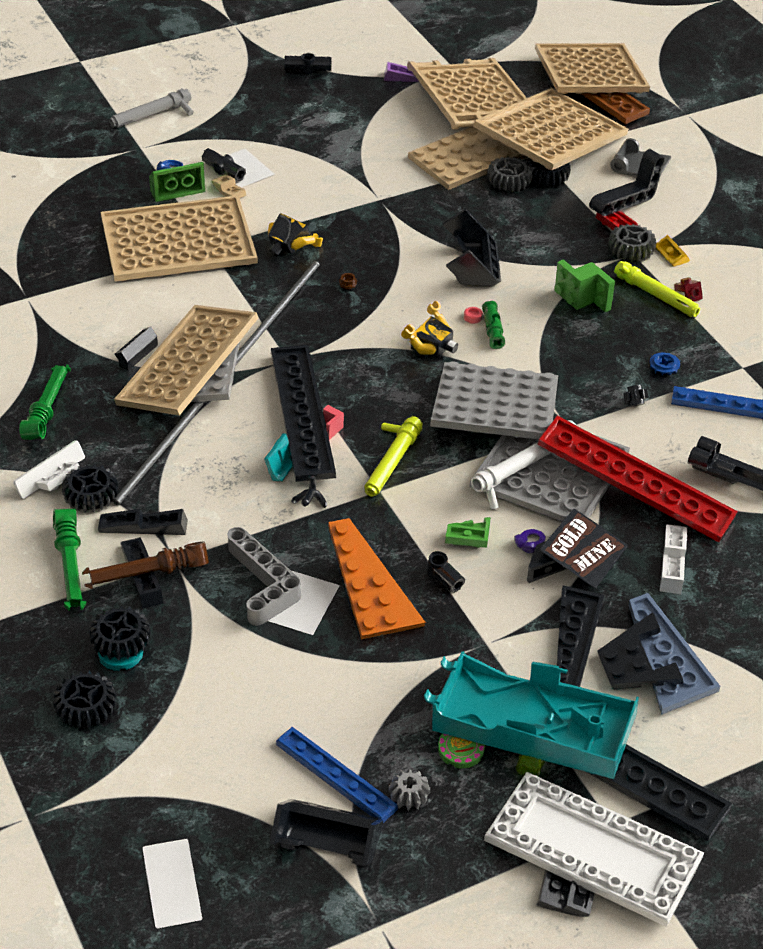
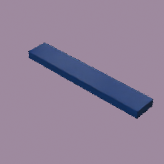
(336, 774)

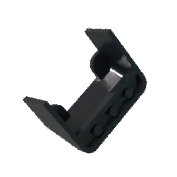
(480, 256)
(326, 829)

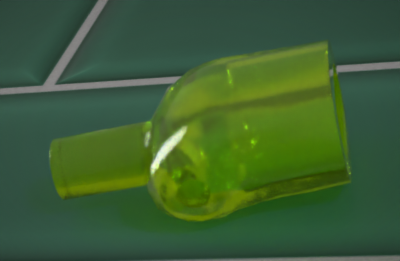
(529, 764)

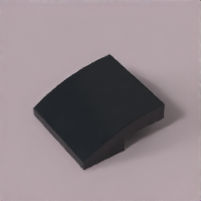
(564, 896)

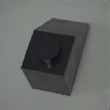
(542, 565)

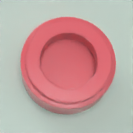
(473, 315)

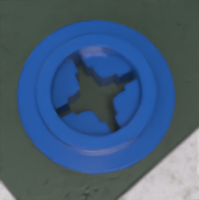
(670, 363)

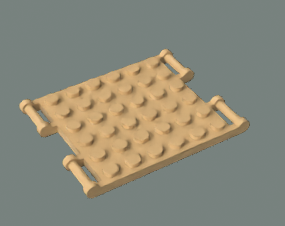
(467, 89)

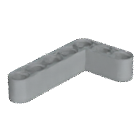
(282, 584)

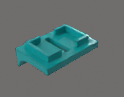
(279, 459)

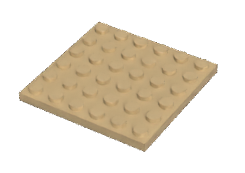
(591, 68)

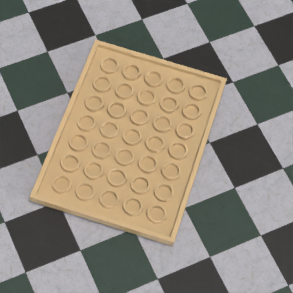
(550, 128)
(178, 238)

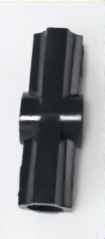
(308, 63)
(223, 164)

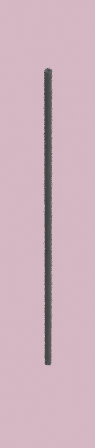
(197, 405)

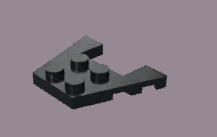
(628, 663)

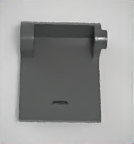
(629, 157)

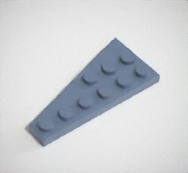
(670, 648)

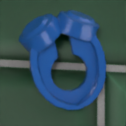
(167, 163)

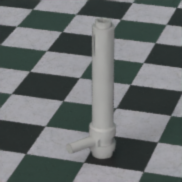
(172, 100)

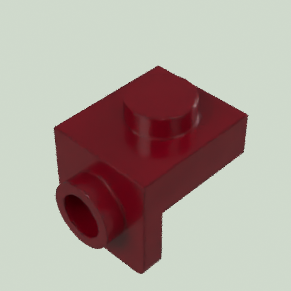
(691, 288)

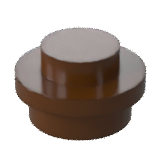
(348, 281)

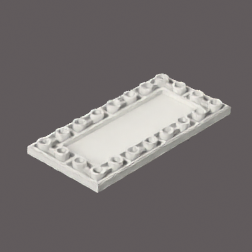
(611, 851)

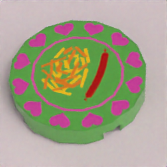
(459, 751)

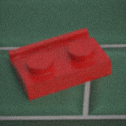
(615, 220)

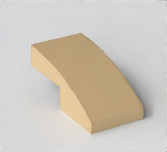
(227, 186)

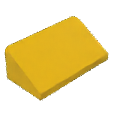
(671, 251)

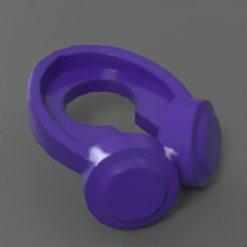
(528, 547)

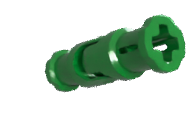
(493, 325)

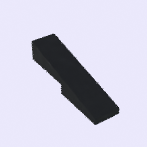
(135, 522)
(146, 584)

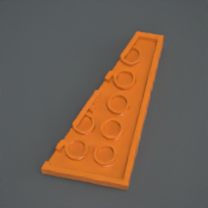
(373, 593)

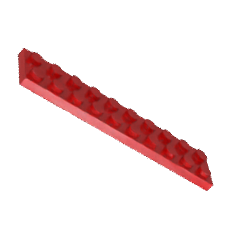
(638, 478)

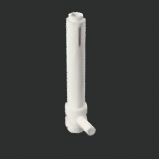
(492, 475)

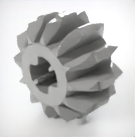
(409, 789)

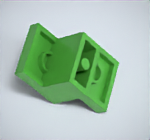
(584, 285)

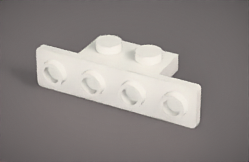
(50, 472)

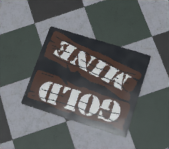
(584, 547)

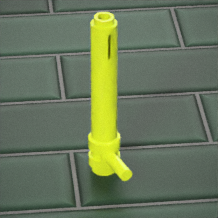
(635, 277)
(405, 437)

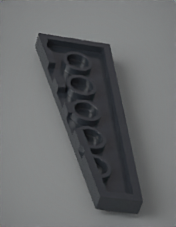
(577, 628)

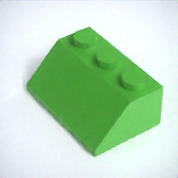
(177, 181)

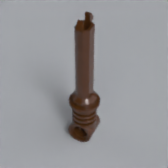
(166, 561)

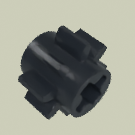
(635, 395)

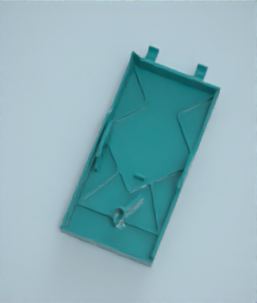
(533, 715)

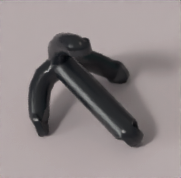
(308, 494)

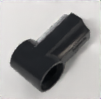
(440, 569)

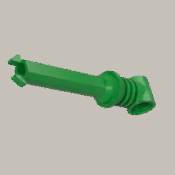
(41, 412)
(67, 543)

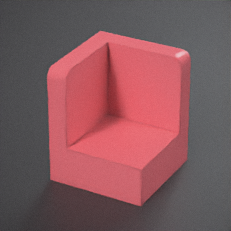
(334, 420)

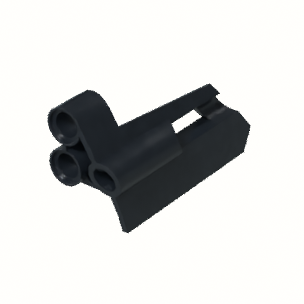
(708, 459)

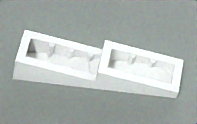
(673, 559)

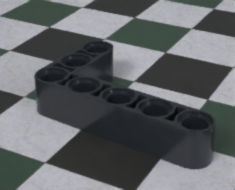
(634, 192)

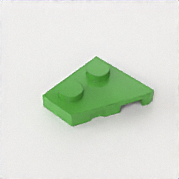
(469, 533)

